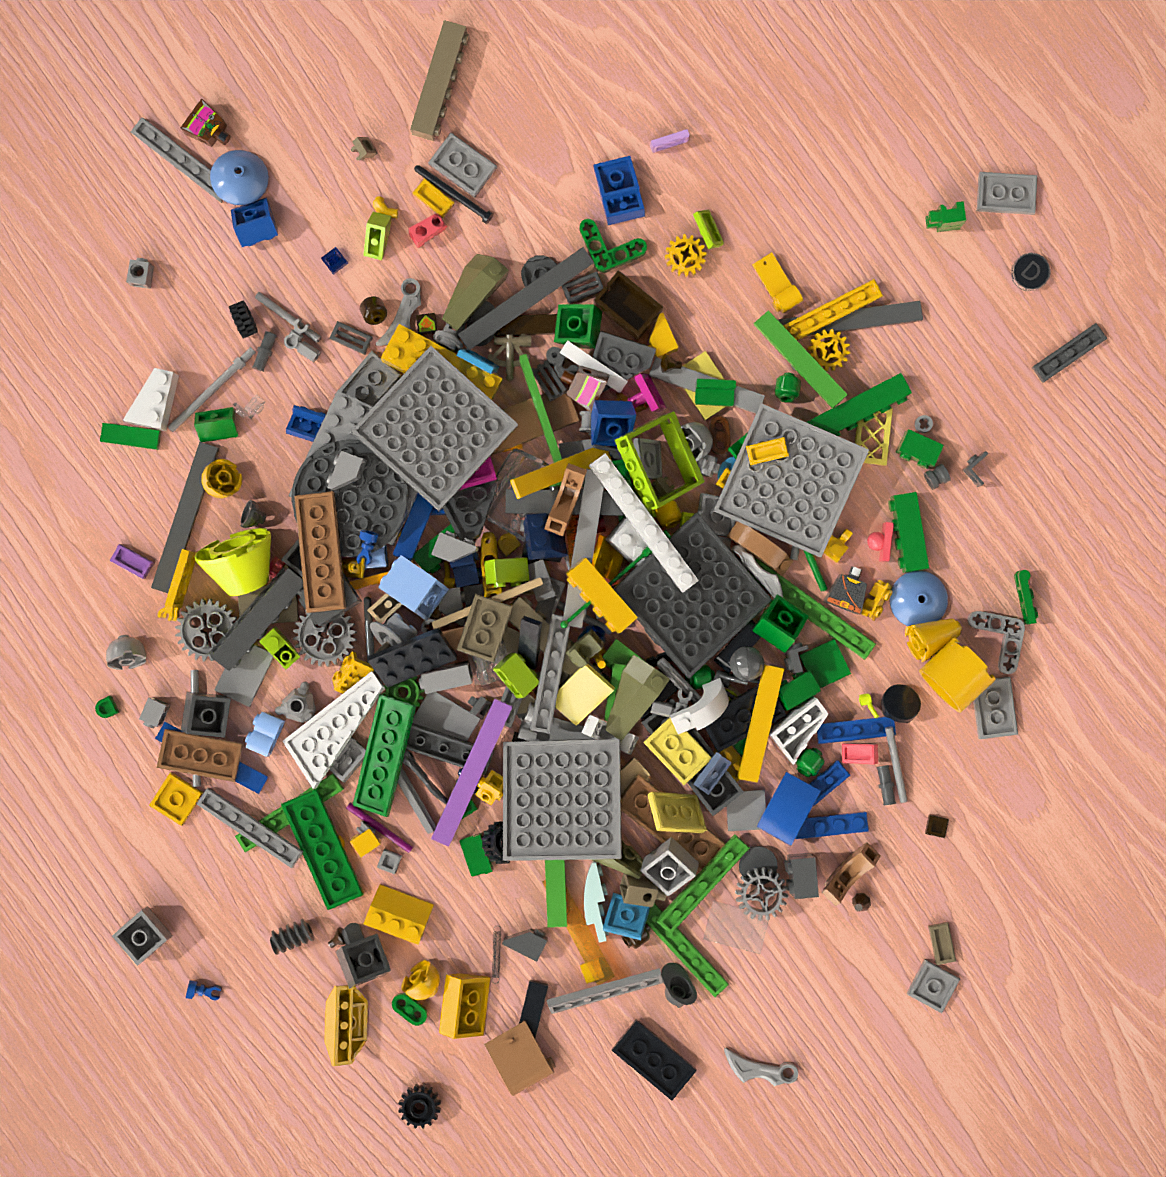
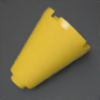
(930, 637)

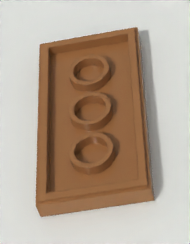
(199, 755)

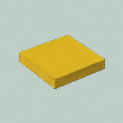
(176, 799)

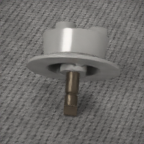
(392, 631)

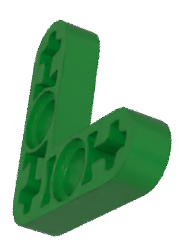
(609, 255)

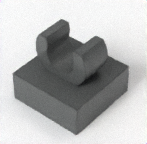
(480, 706)

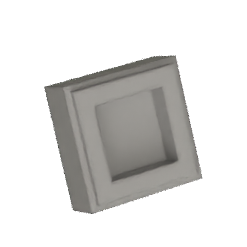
(389, 861)

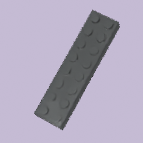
(440, 746)

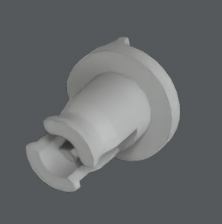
(449, 338)

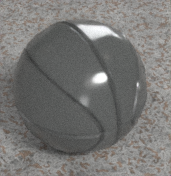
(747, 663)

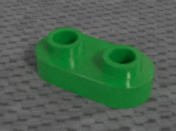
(407, 1010)

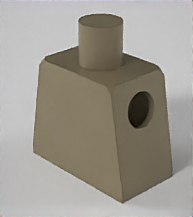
(640, 891)

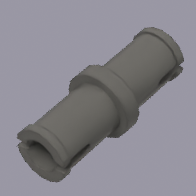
(264, 351)
(886, 785)

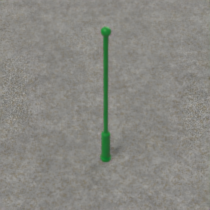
(645, 553)

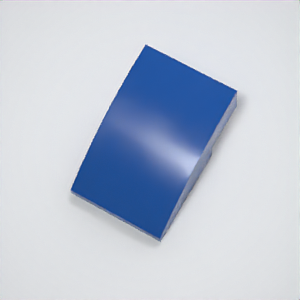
(619, 190)
(788, 808)

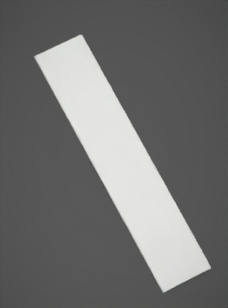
(583, 359)

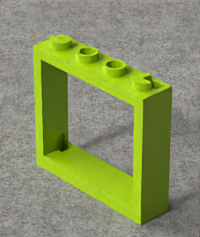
(682, 455)

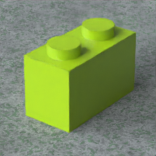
(506, 571)
(516, 675)

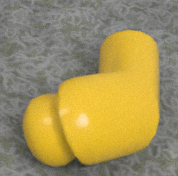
(380, 207)

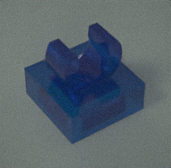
(334, 260)

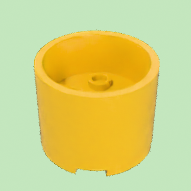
(957, 675)

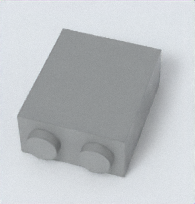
(446, 677)

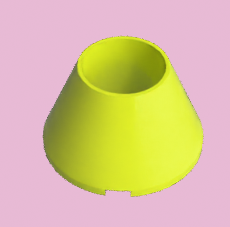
(239, 562)

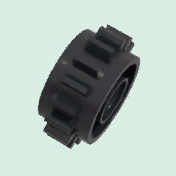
(492, 843)
(424, 1096)

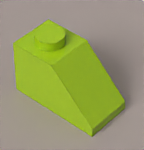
(377, 235)

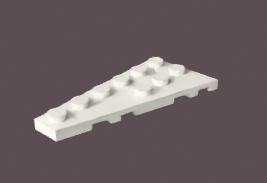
(327, 733)

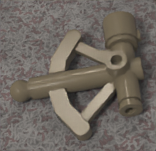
(510, 343)

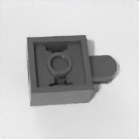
(361, 957)

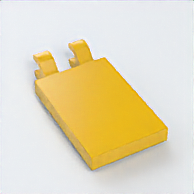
(178, 586)

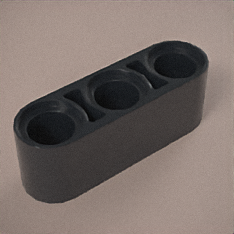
(743, 638)

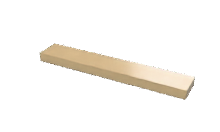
(500, 598)

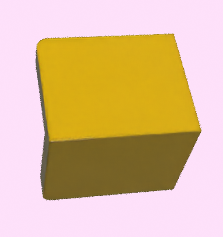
(365, 842)

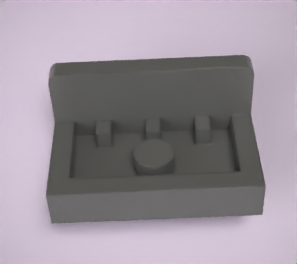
(792, 659)

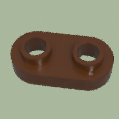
(720, 435)

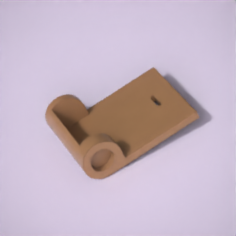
(521, 1060)

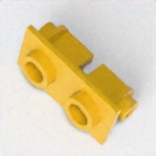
(352, 568)
(881, 594)
(735, 759)

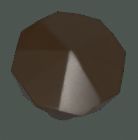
(669, 364)
(861, 902)
(337, 939)

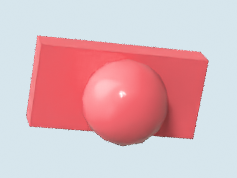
(882, 541)
(860, 753)

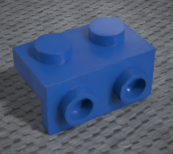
(304, 423)

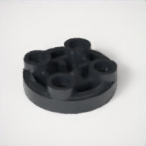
(900, 703)

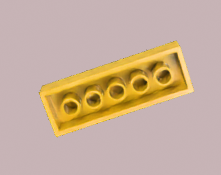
(408, 346)

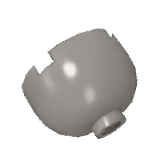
(698, 438)
(125, 652)

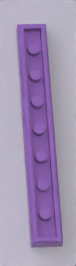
(471, 772)

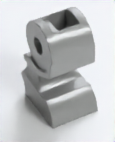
(524, 730)

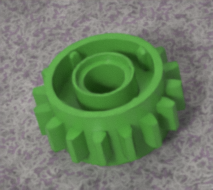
(413, 687)

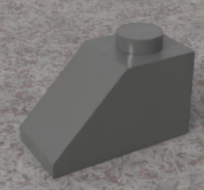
(528, 943)

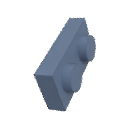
(712, 773)

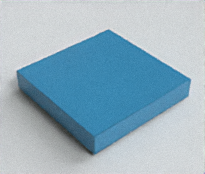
(478, 360)
(625, 918)

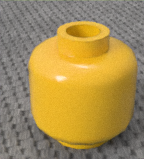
(668, 515)

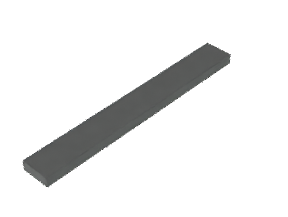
(525, 298)
(873, 317)
(184, 517)

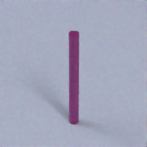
(379, 827)

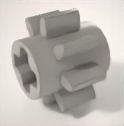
(708, 466)

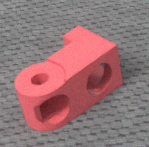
(426, 229)

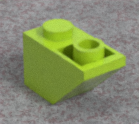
(280, 648)

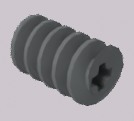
(291, 937)

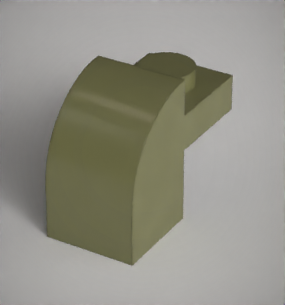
(585, 648)

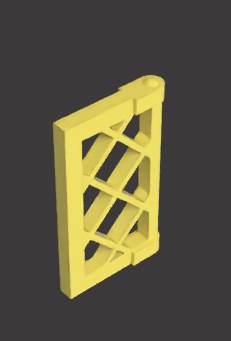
(884, 446)

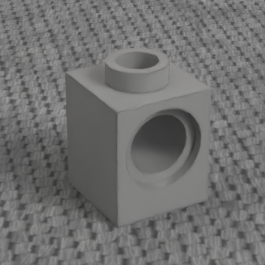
(144, 280)
(154, 712)

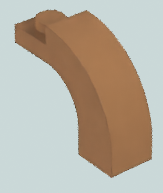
(566, 499)
(760, 547)
(849, 872)

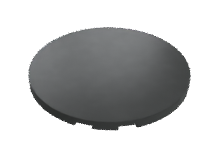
(372, 503)

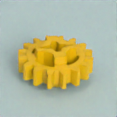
(692, 257)
(835, 339)

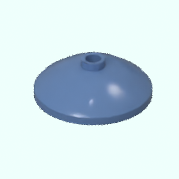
(242, 187)
(905, 596)

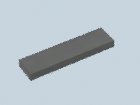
(1069, 352)

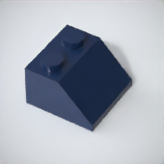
(542, 542)

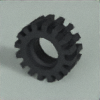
(243, 319)

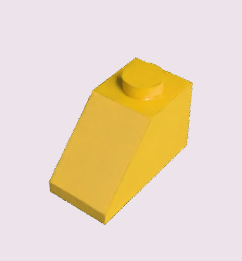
(662, 338)

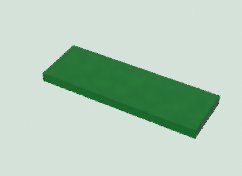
(384, 755)
(322, 849)

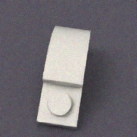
(705, 710)
(596, 729)

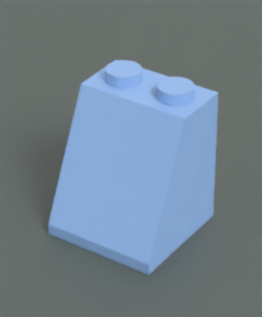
(413, 587)

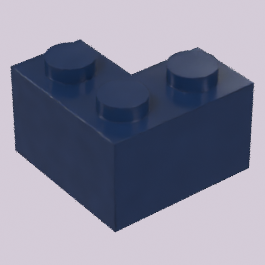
(466, 571)

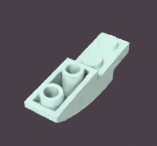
(594, 893)

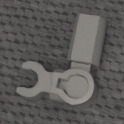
(293, 341)
(666, 709)

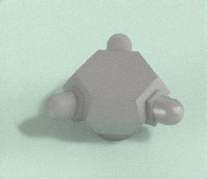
(298, 704)

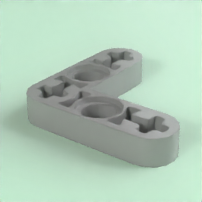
(1008, 636)

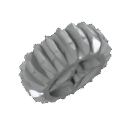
(753, 895)

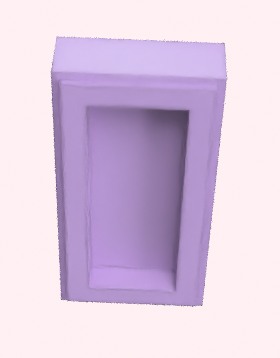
(669, 141)

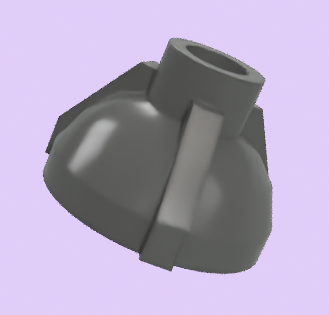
(252, 515)

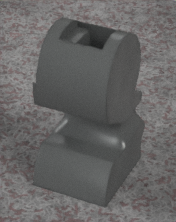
(557, 360)

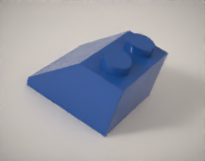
(254, 223)
(611, 421)

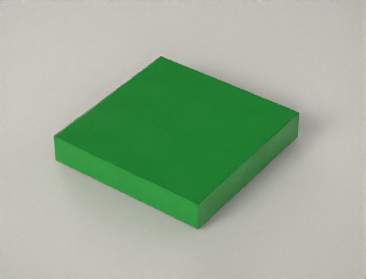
(825, 663)

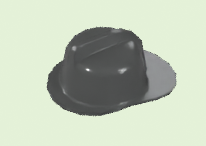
(678, 985)

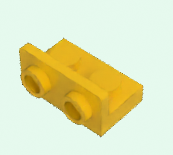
(350, 673)

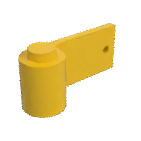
(777, 284)

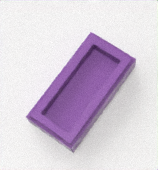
(131, 561)

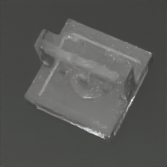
(483, 669)

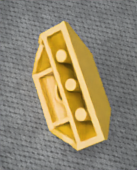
(345, 1024)

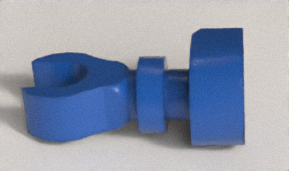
(369, 538)
(201, 990)

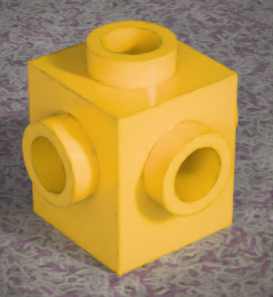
(490, 787)

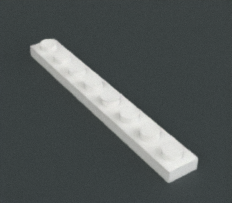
(643, 523)

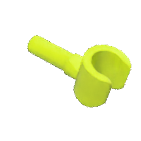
(865, 699)

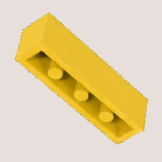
(601, 595)

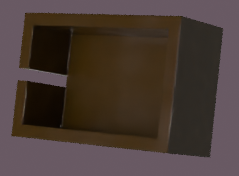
(628, 305)

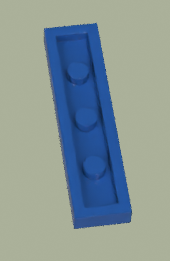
(854, 729)
(834, 825)

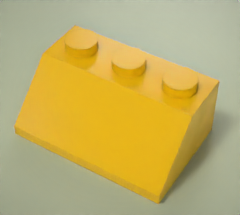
(398, 914)
(464, 1005)

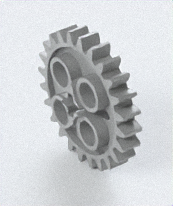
(189, 632)
(341, 642)

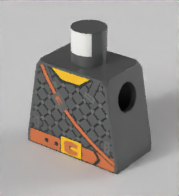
(847, 592)

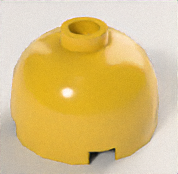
(221, 479)
(422, 982)

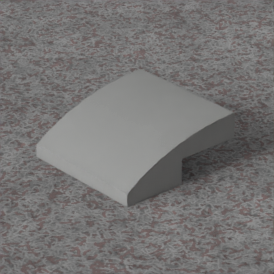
(348, 760)

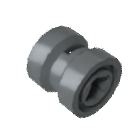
(937, 476)

